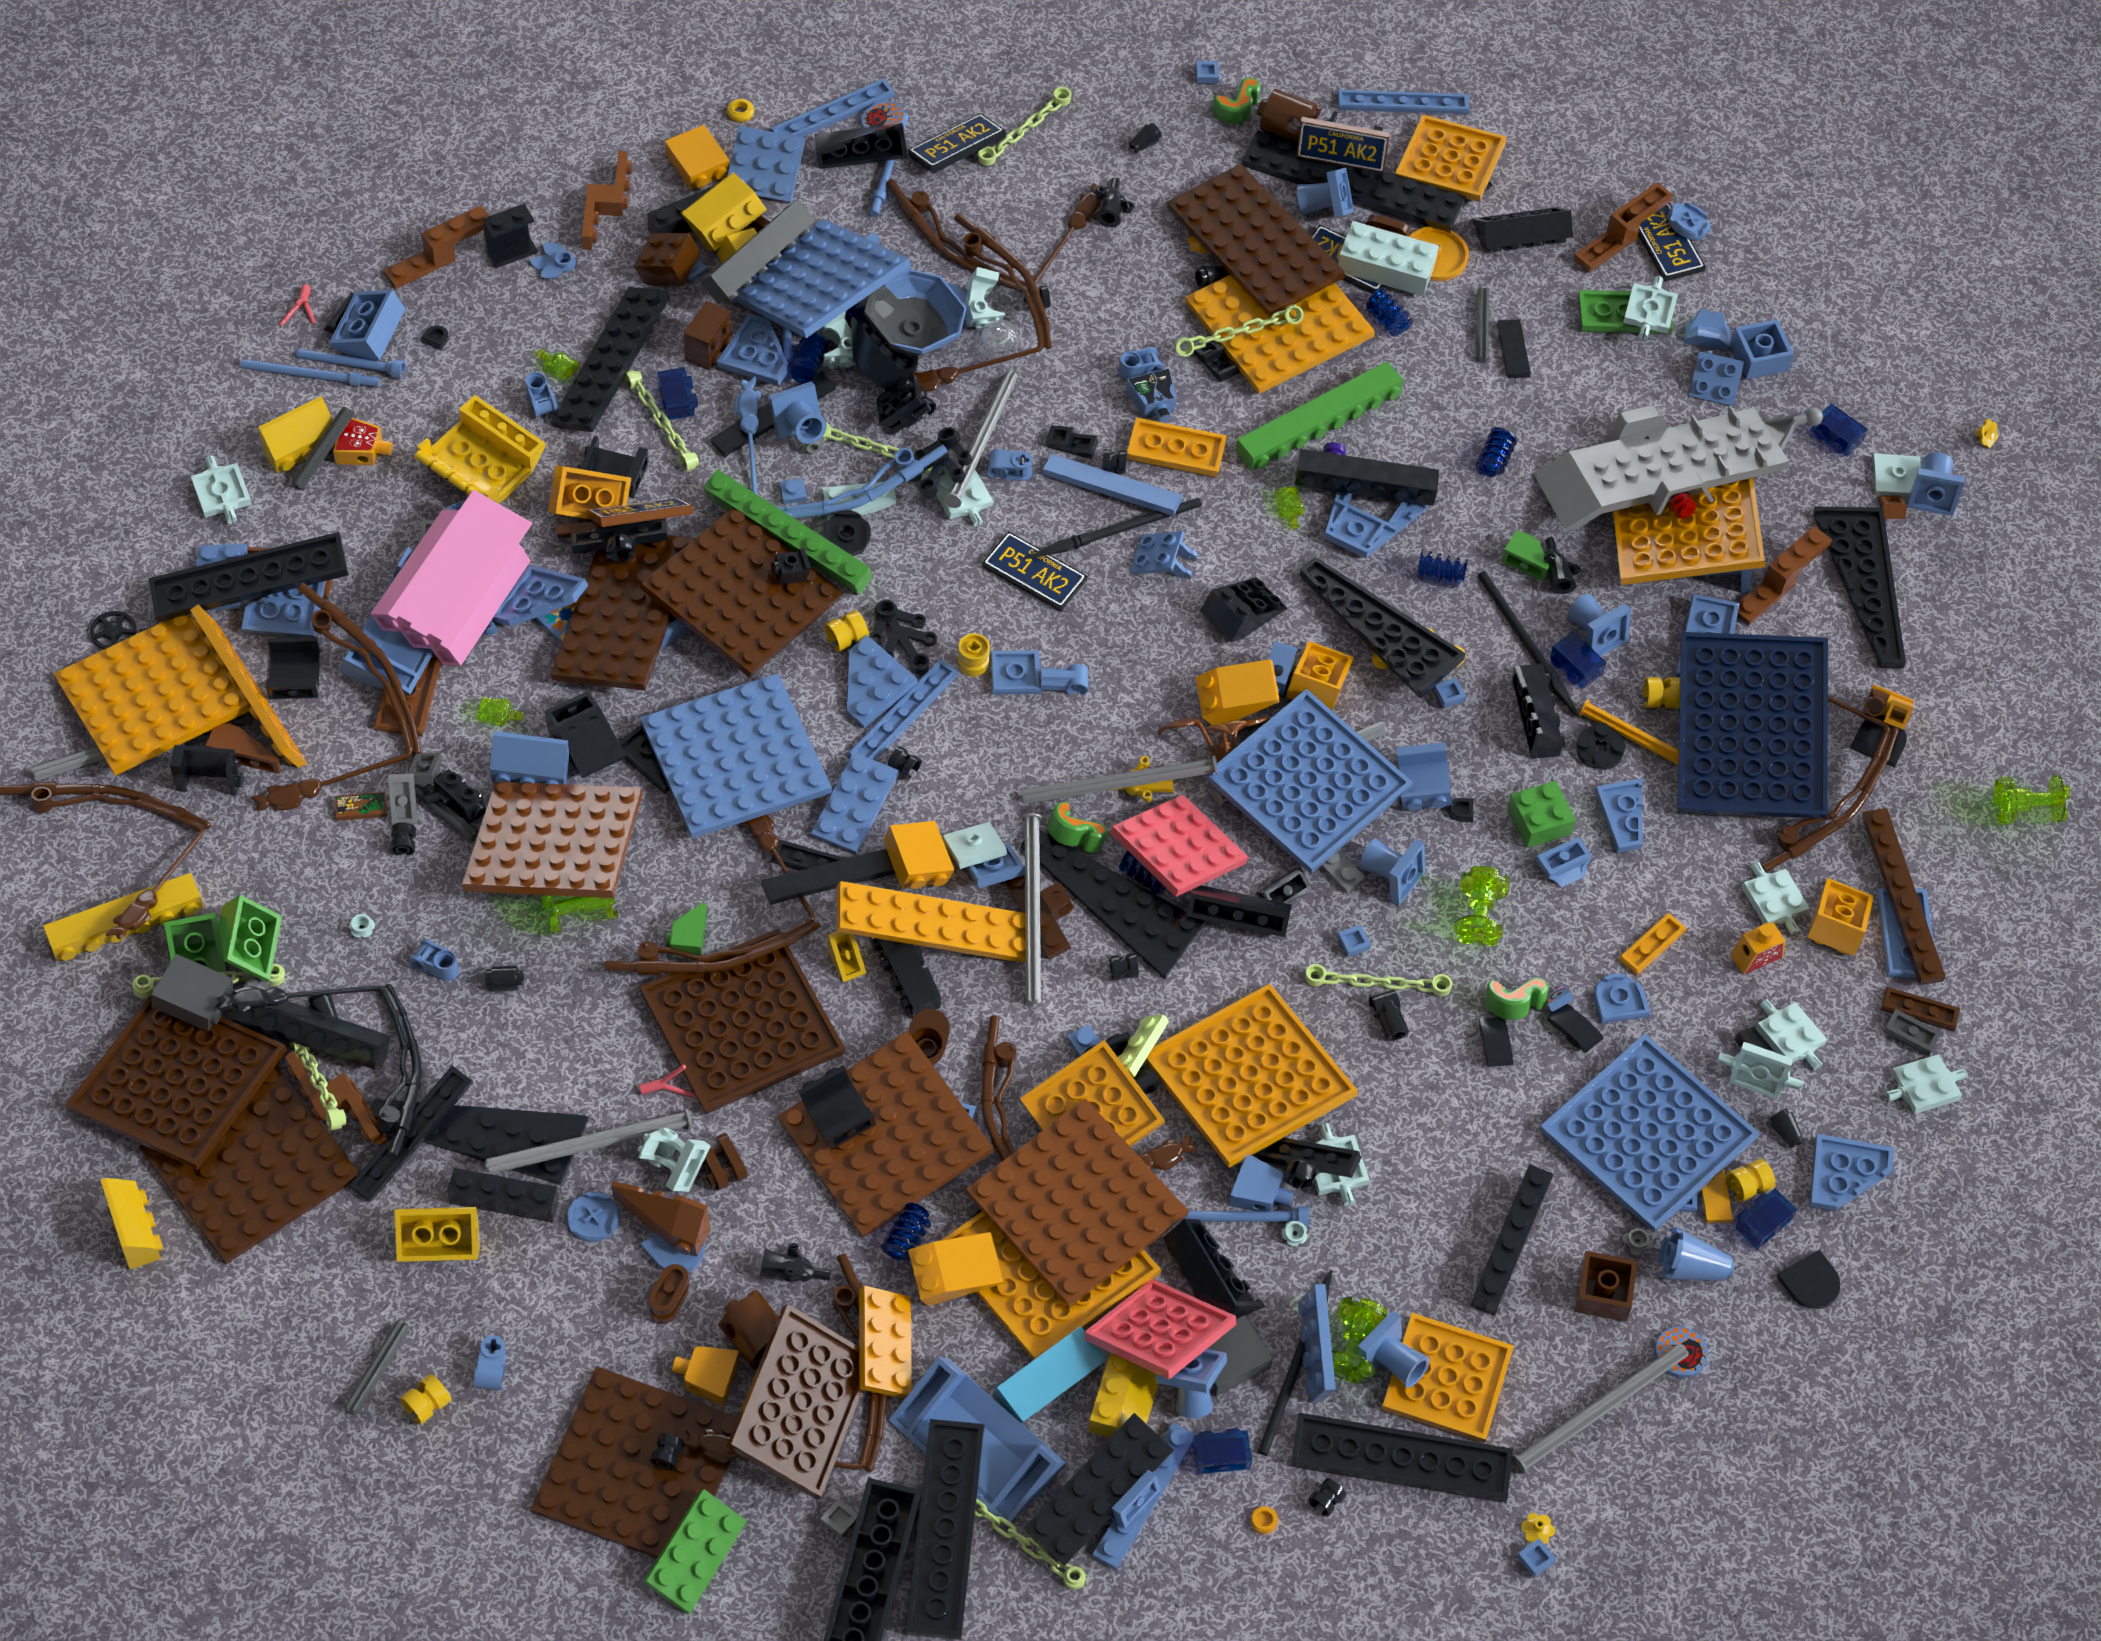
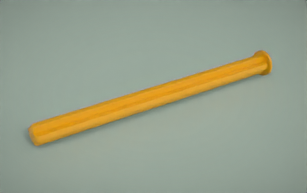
(1630, 732)

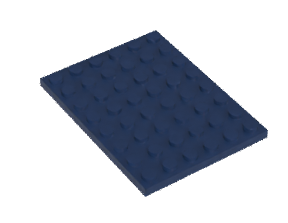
(1753, 725)

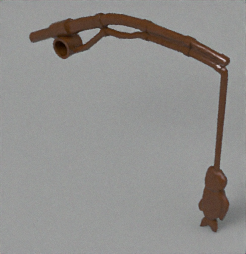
(920, 203)
(974, 246)
(291, 795)
(42, 802)
(1789, 835)
(649, 952)
(1005, 1055)
(843, 1299)

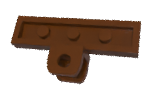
(1053, 905)

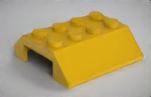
(483, 452)

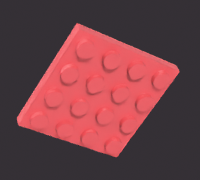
(1179, 845)
(1160, 1328)

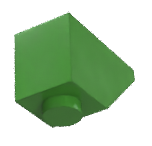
(1526, 555)
(689, 931)

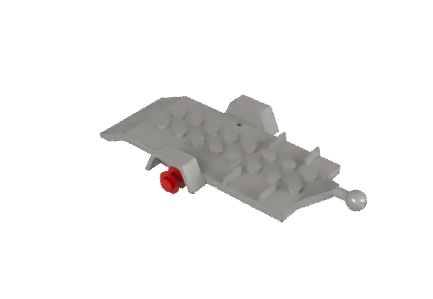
(1664, 463)

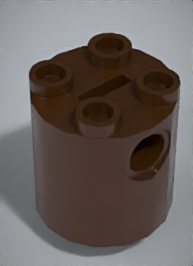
(1283, 114)
(749, 1326)

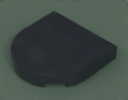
(1869, 736)
(1811, 1281)

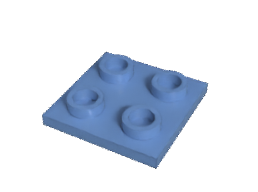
(1716, 378)
(1159, 553)

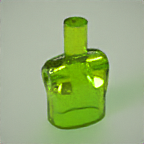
(558, 364)
(1289, 505)
(497, 711)

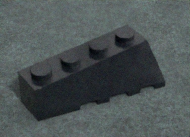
(861, 146)
(1537, 711)
(908, 975)
(1208, 1270)

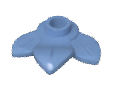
(551, 264)

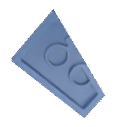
(1623, 813)

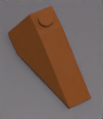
(676, 1220)

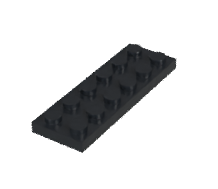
(1092, 1492)

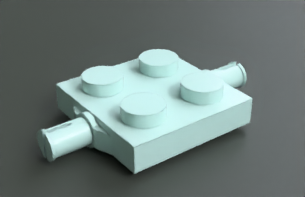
(1650, 308)
(221, 490)
(973, 499)
(1775, 897)
(1791, 1033)
(1760, 1070)
(1926, 1084)
(1329, 1183)

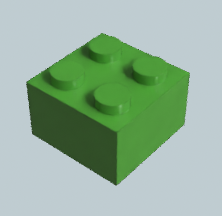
(1541, 814)

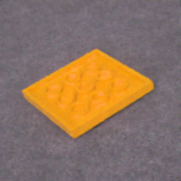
(1452, 156)
(1108, 1088)
(1460, 1382)

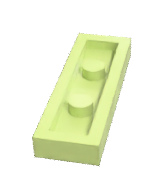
(1142, 1042)

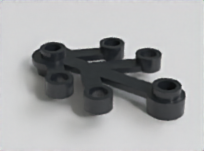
(950, 439)
(902, 633)

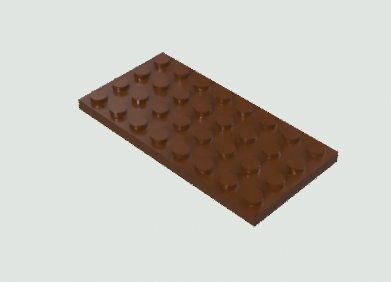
(1255, 240)
(615, 623)

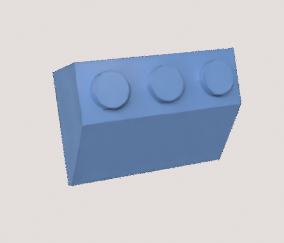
(368, 324)
(529, 759)

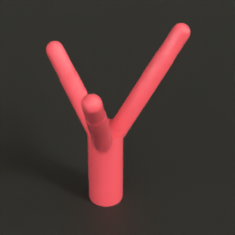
(302, 301)
(661, 1084)

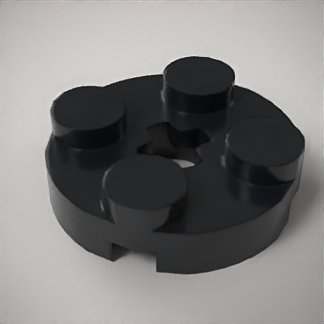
(856, 524)
(1600, 735)

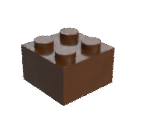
(667, 259)
(708, 335)
(1605, 1286)

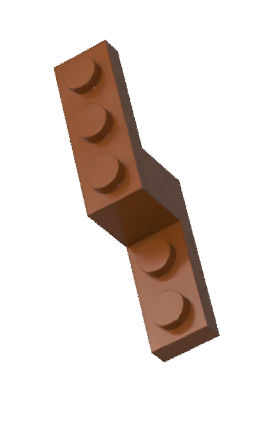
(606, 200)
(1623, 227)
(437, 247)
(1782, 574)
(345, 1093)

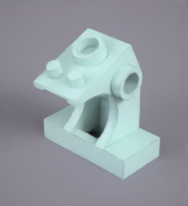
(976, 289)
(840, 334)
(659, 1150)

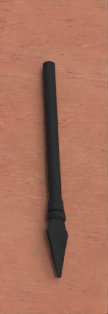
(1085, 538)
(1555, 683)
(1287, 1388)

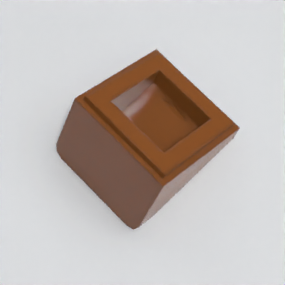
(1893, 507)

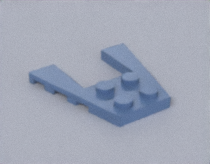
(1364, 532)

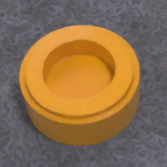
(1264, 1520)

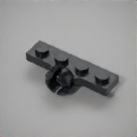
(619, 539)
(1308, 1159)

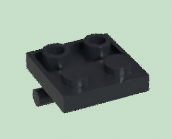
(901, 405)

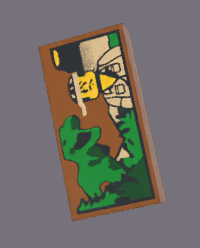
(361, 806)

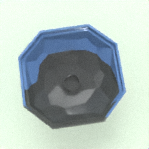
(916, 313)

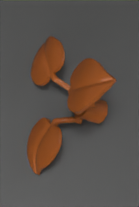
(1232, 728)

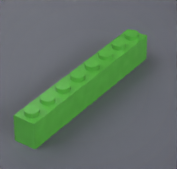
(1319, 416)
(790, 532)

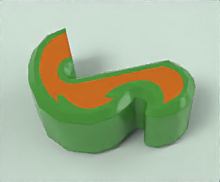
(1240, 109)
(1075, 831)
(1517, 1002)

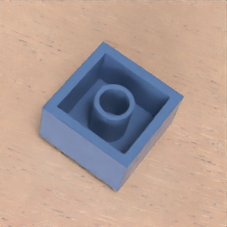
(1762, 349)

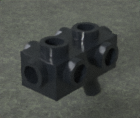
(453, 791)

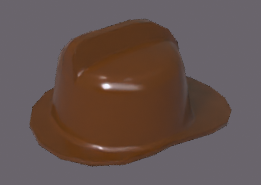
(930, 1032)

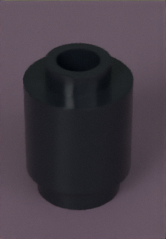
(504, 978)

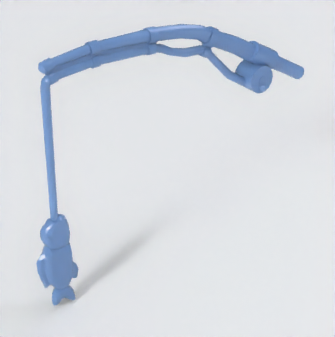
(747, 408)

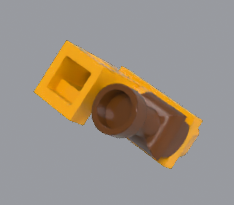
(1891, 704)

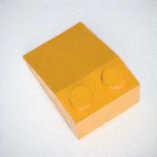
(582, 490)
(1320, 672)
(1236, 691)
(1840, 917)
(955, 1267)

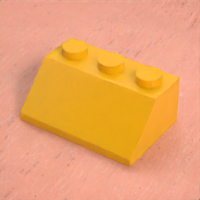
(723, 211)
(294, 434)
(132, 1221)
(437, 1234)
(1123, 1391)

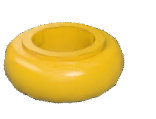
(740, 116)

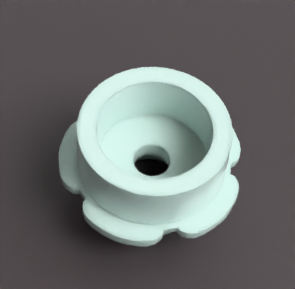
(361, 920)
(1296, 1226)

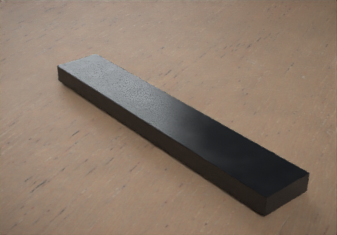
(734, 438)
(827, 876)
(426, 1118)

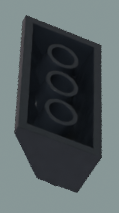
(1524, 228)

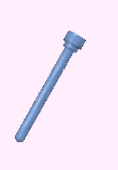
(392, 368)
(1300, 1214)

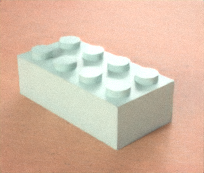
(1388, 258)

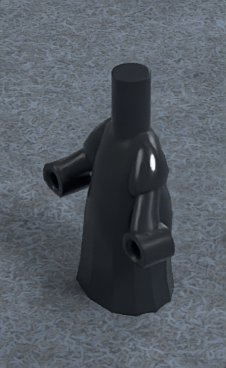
(1110, 207)
(1560, 570)
(790, 1266)

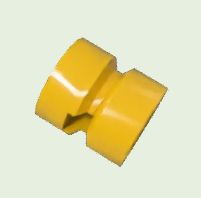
(849, 629)
(973, 654)
(1662, 692)
(1751, 1180)
(425, 1399)

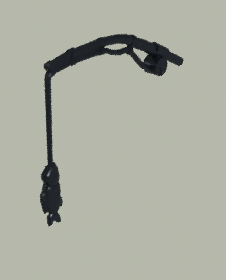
(389, 1117)

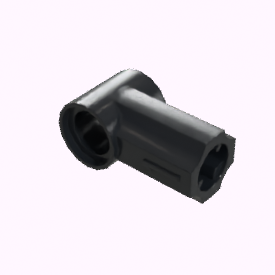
(1387, 1010)

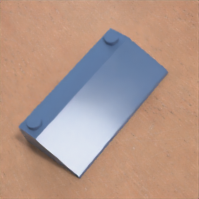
(405, 660)
(1013, 1459)

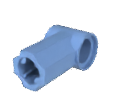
(1072, 679)

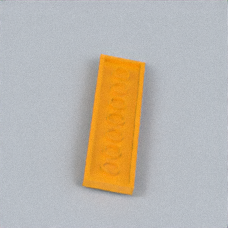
(248, 688)
(931, 922)

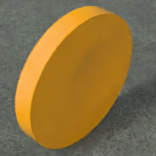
(1452, 252)

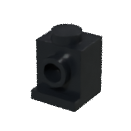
(791, 567)

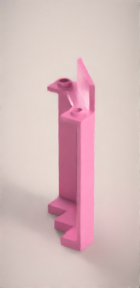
(456, 579)

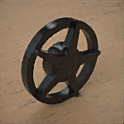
(112, 629)

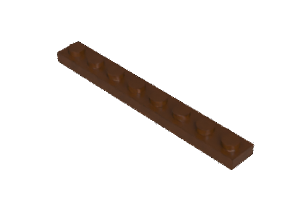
(1903, 896)

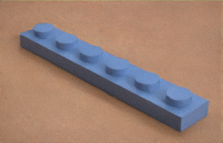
(1119, 1539)

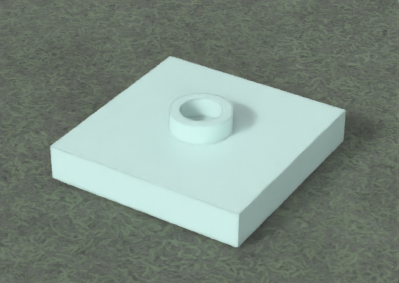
(1894, 474)
(974, 845)

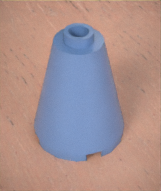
(1692, 1259)

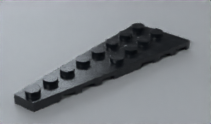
(1865, 568)
(1139, 917)

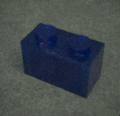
(676, 393)
(1839, 431)
(1577, 660)
(1765, 1218)
(1221, 1451)

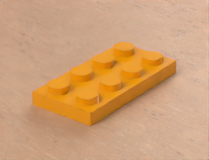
(1176, 447)
(885, 1342)

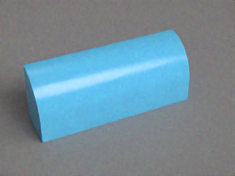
(1049, 1375)

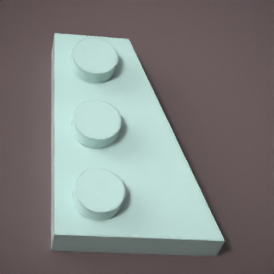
(880, 503)

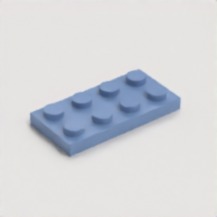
(855, 803)
(1317, 1341)

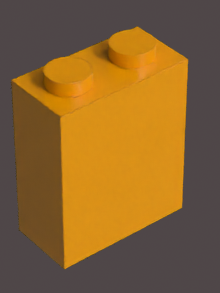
(697, 157)
(918, 855)

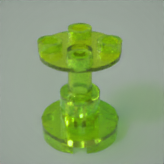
(2015, 800)
(1484, 888)
(574, 904)
(1360, 1321)

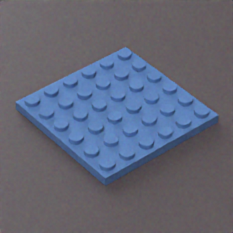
(820, 278)
(735, 755)
(1308, 781)
(1649, 1132)

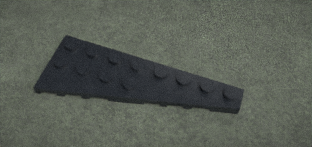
(1399, 641)
(498, 1132)

